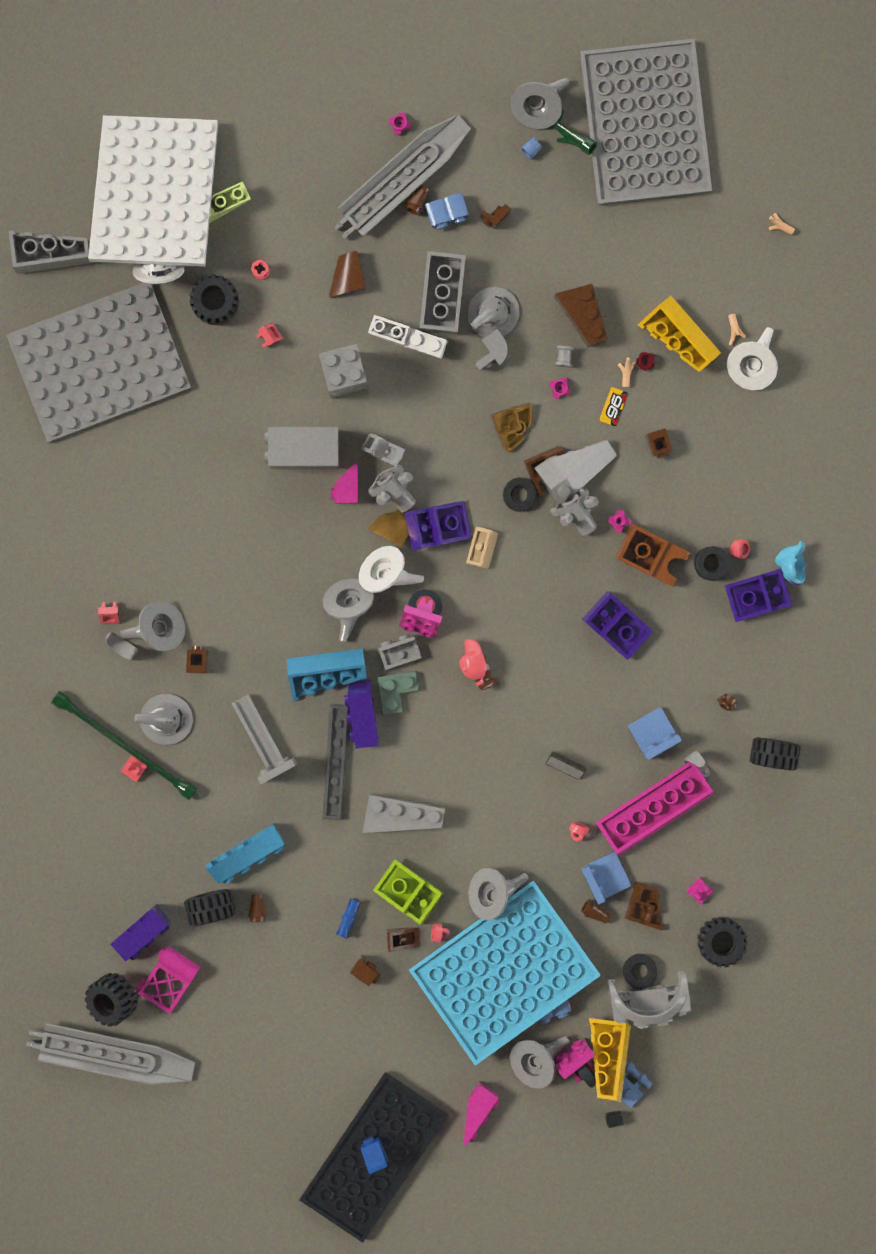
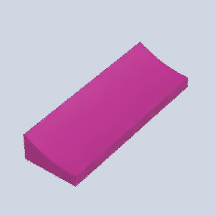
(655, 808)

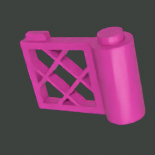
(173, 964)

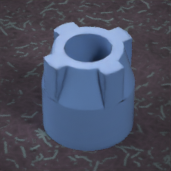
(531, 148)

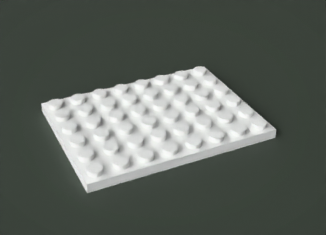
(153, 191)

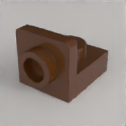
(499, 215)

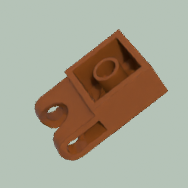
(656, 556)

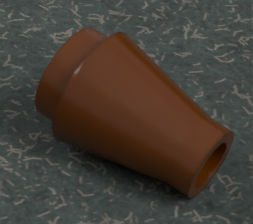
(417, 201)
(257, 909)
(594, 911)

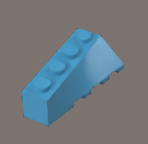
(324, 671)
(246, 853)

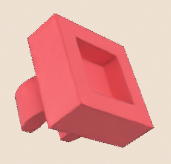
(270, 334)
(109, 615)
(134, 768)

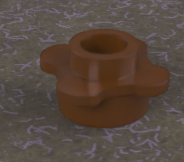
(727, 702)

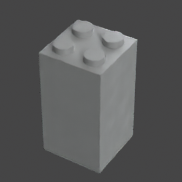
(343, 371)
(302, 447)

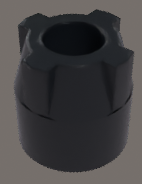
(614, 1119)

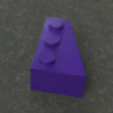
(361, 714)
(141, 933)

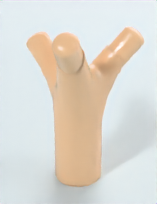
(779, 224)
(735, 329)
(626, 371)

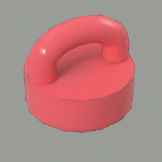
(740, 549)
(580, 829)
(436, 933)

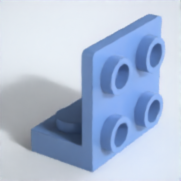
(654, 733)
(605, 877)

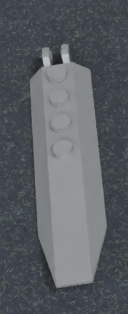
(401, 175)
(110, 1056)

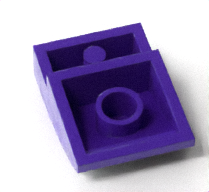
(438, 525)
(758, 595)
(617, 625)

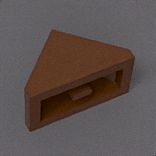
(401, 938)

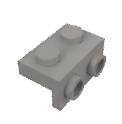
(399, 652)

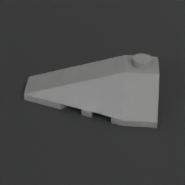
(571, 471)

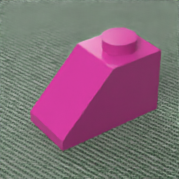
(346, 487)

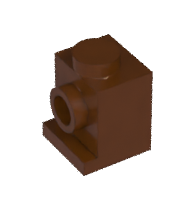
(661, 436)
(192, 666)
(365, 971)

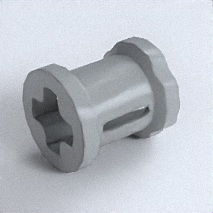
(564, 356)

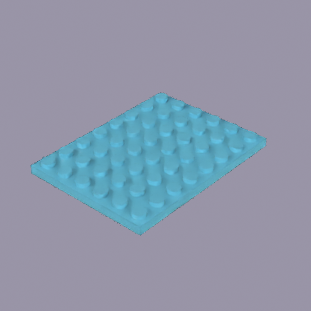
(504, 973)

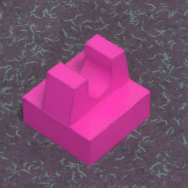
(699, 890)

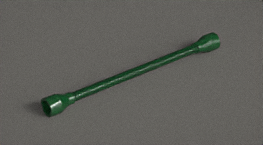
(63, 702)

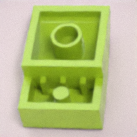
(408, 892)

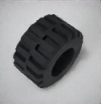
(202, 287)
(775, 754)
(210, 907)
(710, 930)
(111, 999)

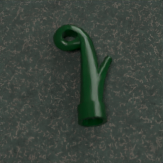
(571, 137)

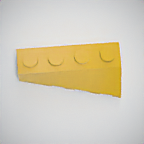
(680, 334)
(610, 1049)

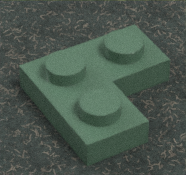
(392, 686)

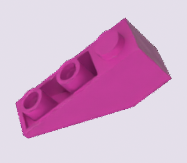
(479, 1105)

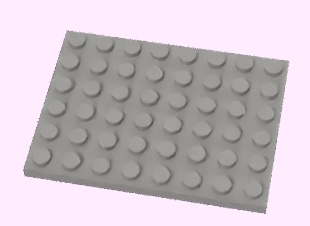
(646, 121)
(98, 361)

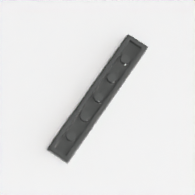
(335, 762)

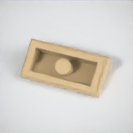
(482, 547)

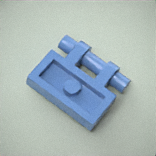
(631, 1091)

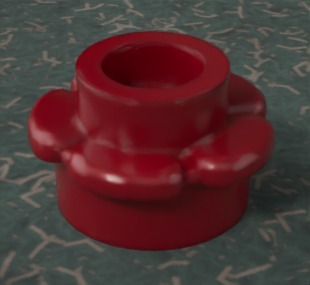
(645, 356)

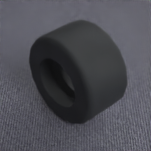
(720, 554)

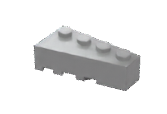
(45, 252)
(396, 814)

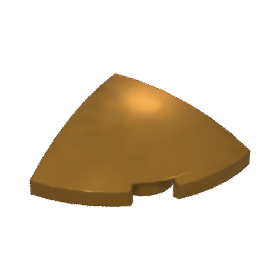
(512, 424)
(391, 527)

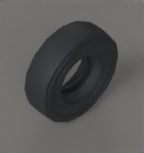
(531, 494)
(643, 982)

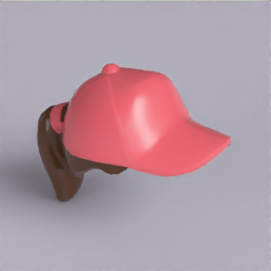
(475, 667)

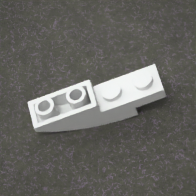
(407, 337)

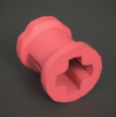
(264, 274)

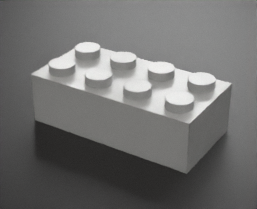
(442, 292)

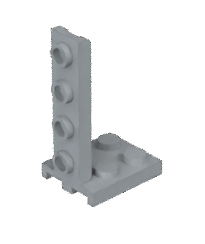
(262, 740)

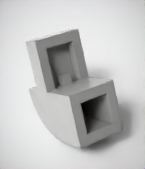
(497, 350)
(383, 450)

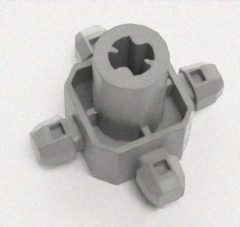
(391, 486)
(577, 511)

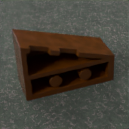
(584, 313)

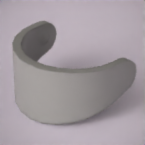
(120, 646)
(696, 759)

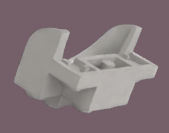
(650, 1004)

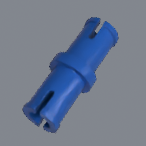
(348, 918)

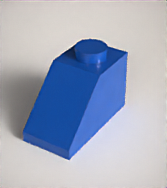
(374, 1154)

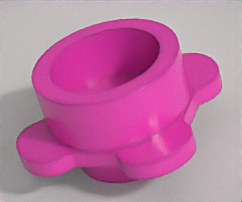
(401, 117)
(563, 383)
(614, 521)

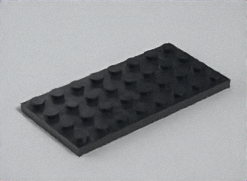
(343, 1186)

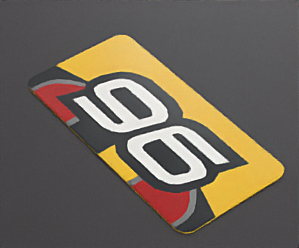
(613, 406)

